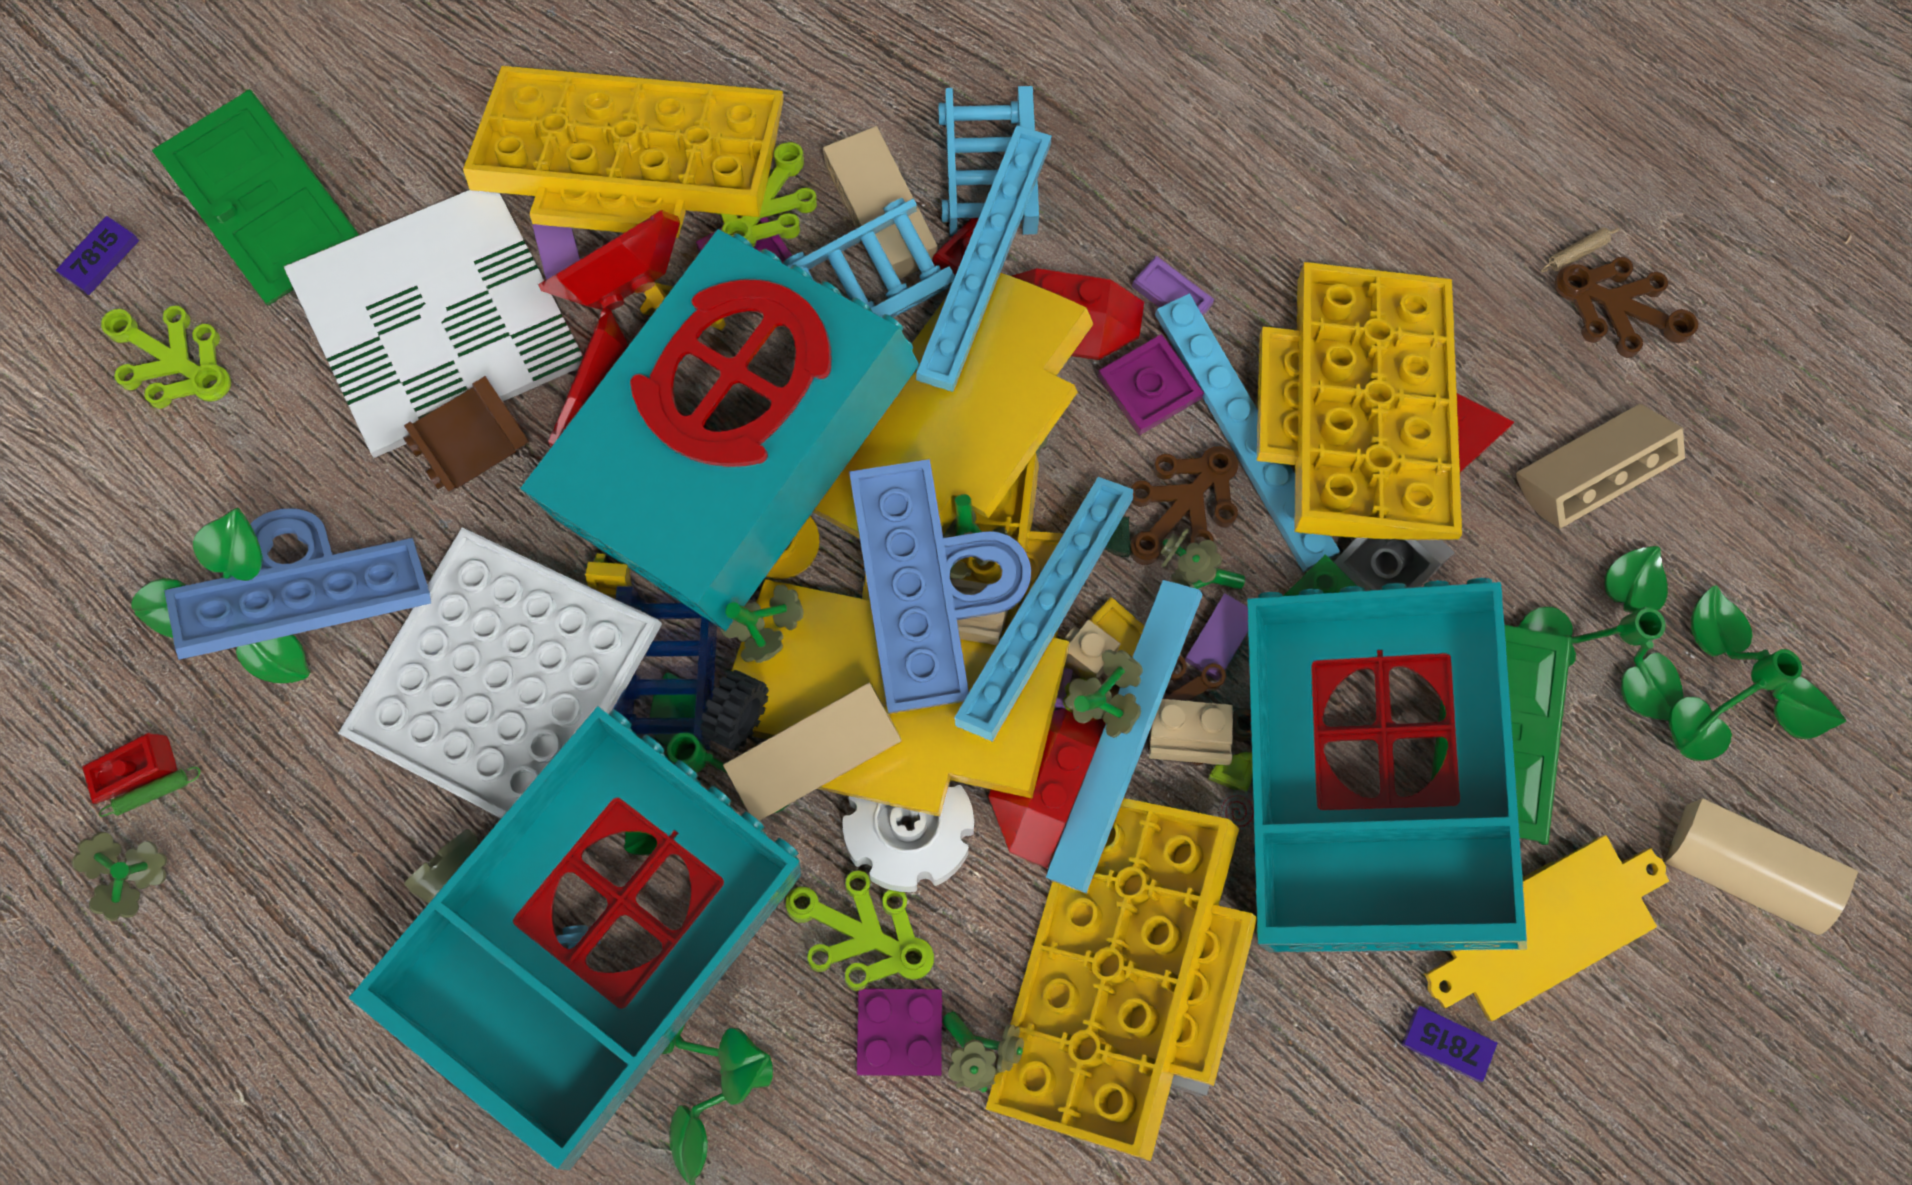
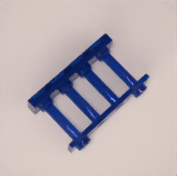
(701, 687)

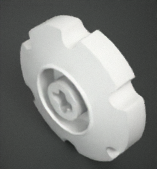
(904, 857)

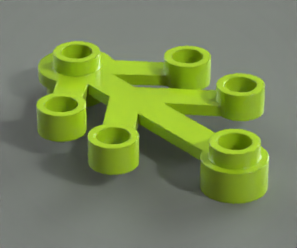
(788, 163)
(171, 360)
(866, 935)

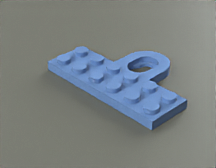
(912, 588)
(298, 595)

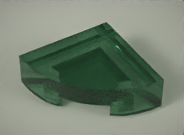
(1120, 540)

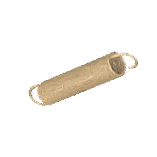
(1580, 249)

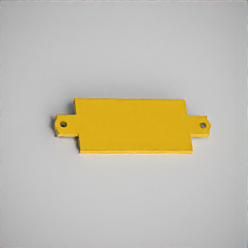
(1573, 918)

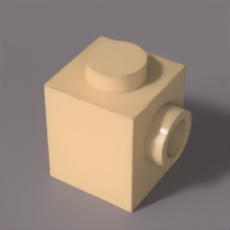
(1087, 649)

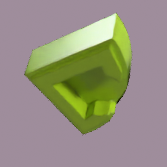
(1237, 774)

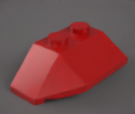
(620, 266)
(1112, 309)
(601, 354)
(1036, 823)

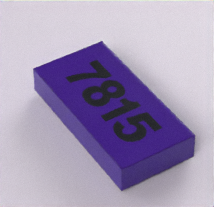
(97, 255)
(1449, 1044)

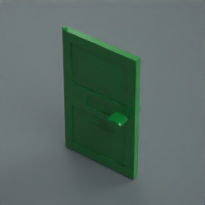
(254, 192)
(1537, 698)

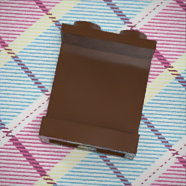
(465, 436)

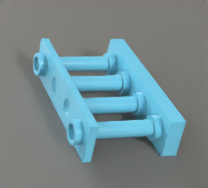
(1018, 112)
(899, 295)

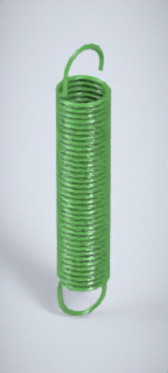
(149, 792)

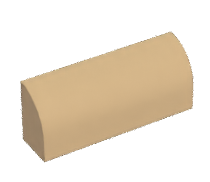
(867, 184)
(1601, 465)
(812, 752)
(1761, 866)

